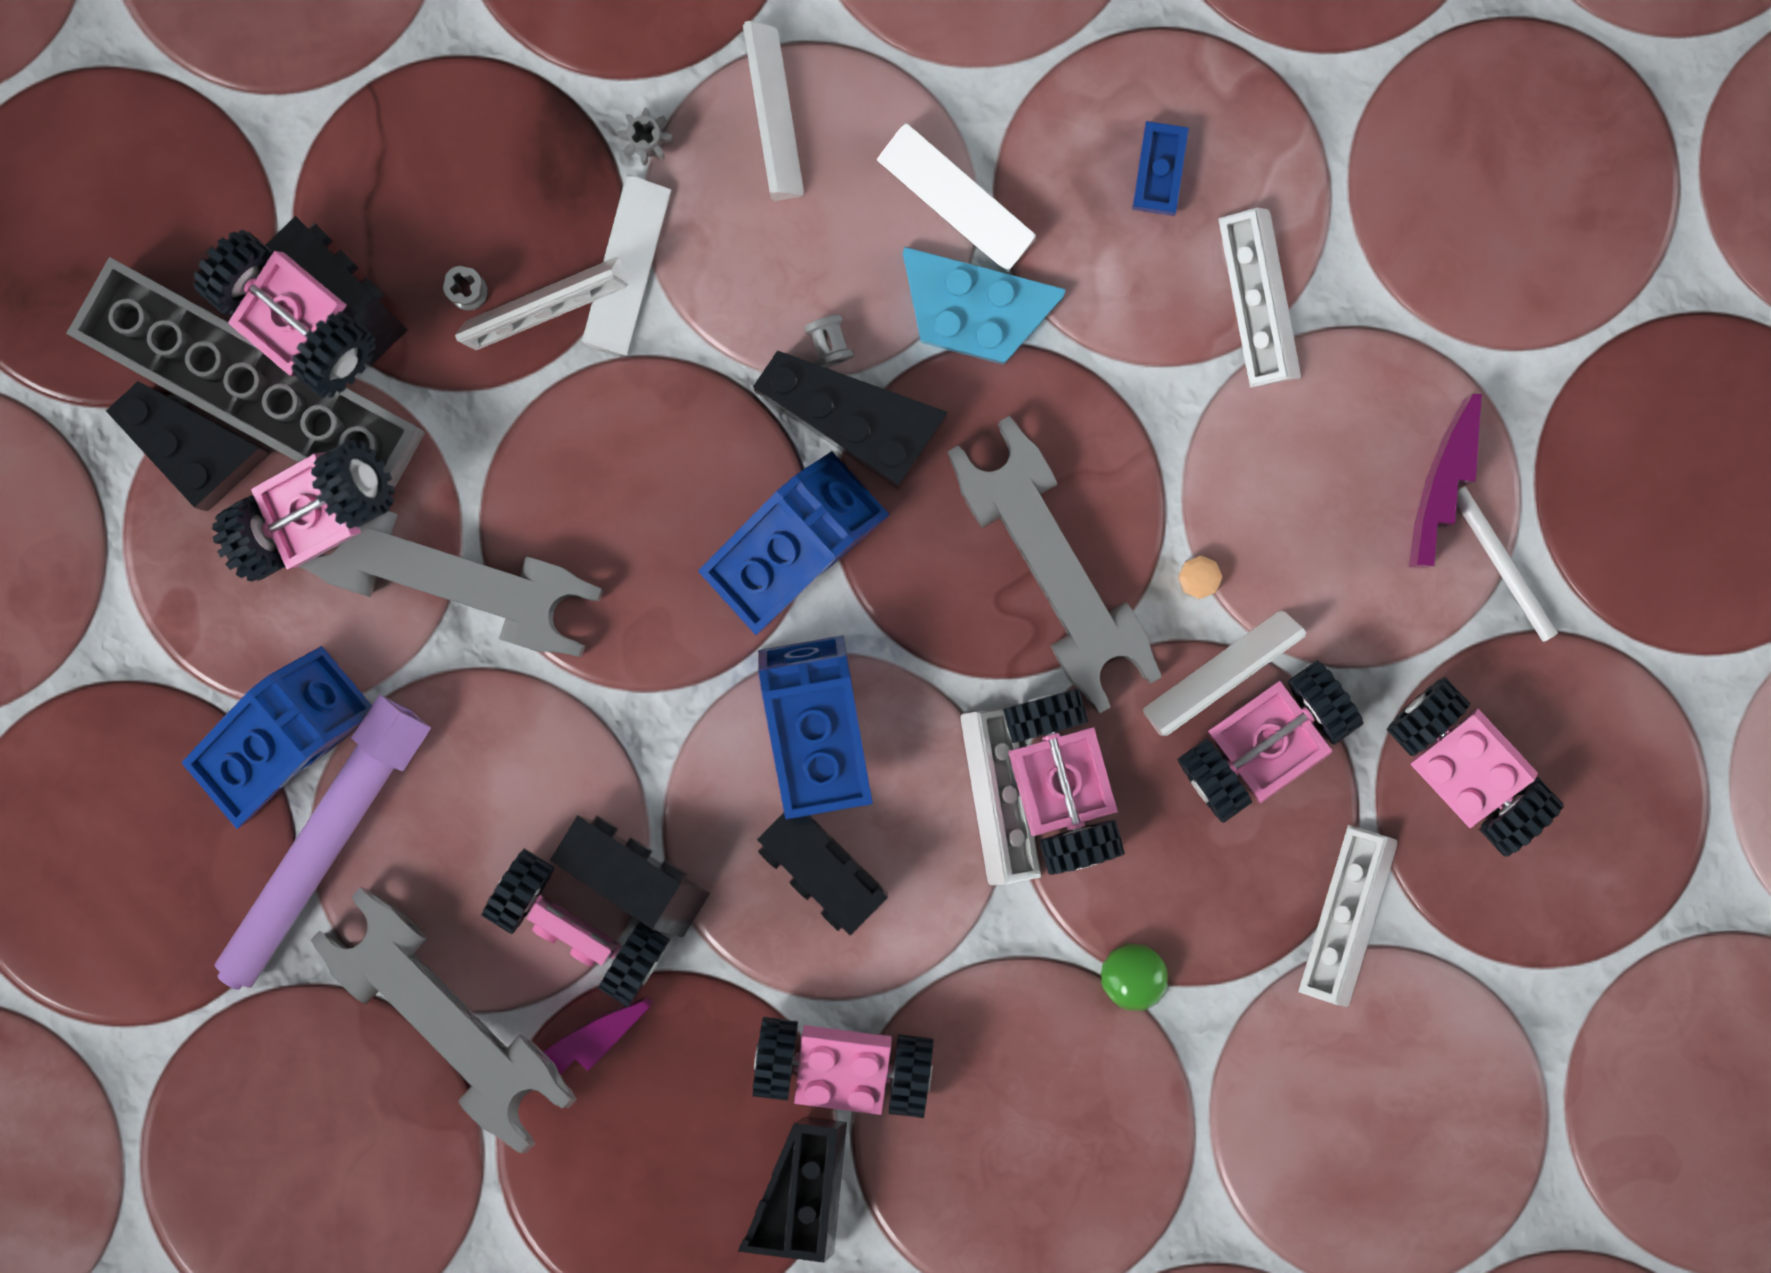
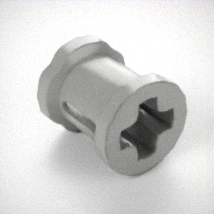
(453, 290)
(818, 331)

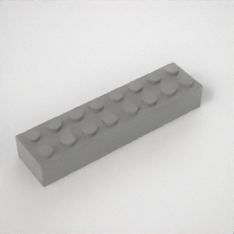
(228, 375)

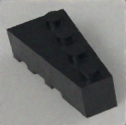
(856, 417)

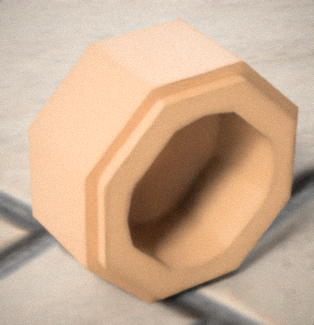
(1199, 577)

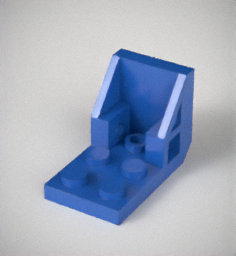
(792, 541)
(814, 727)
(276, 733)

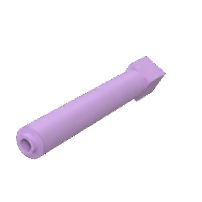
(384, 742)

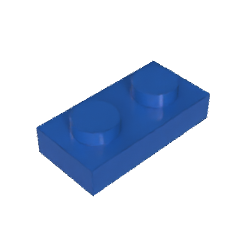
(1160, 168)

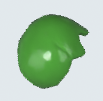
(1134, 977)

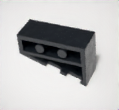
(336, 272)
(185, 446)
(822, 871)
(630, 876)
(803, 1195)

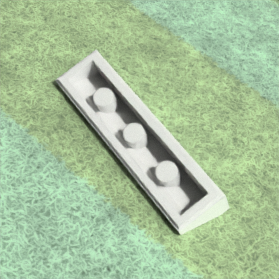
(773, 111)
(956, 197)
(634, 242)
(1259, 297)
(543, 304)
(1223, 673)
(1002, 823)
(1348, 916)

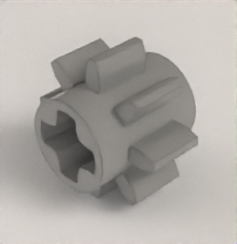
(641, 147)

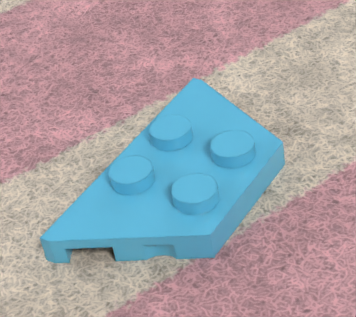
(974, 307)

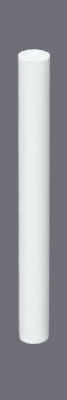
(1505, 565)

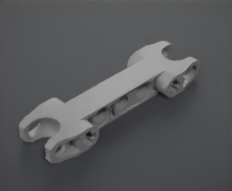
(522, 600)
(1091, 629)
(496, 1073)

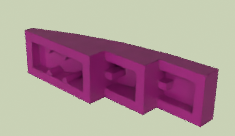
(1452, 466)
(596, 1037)

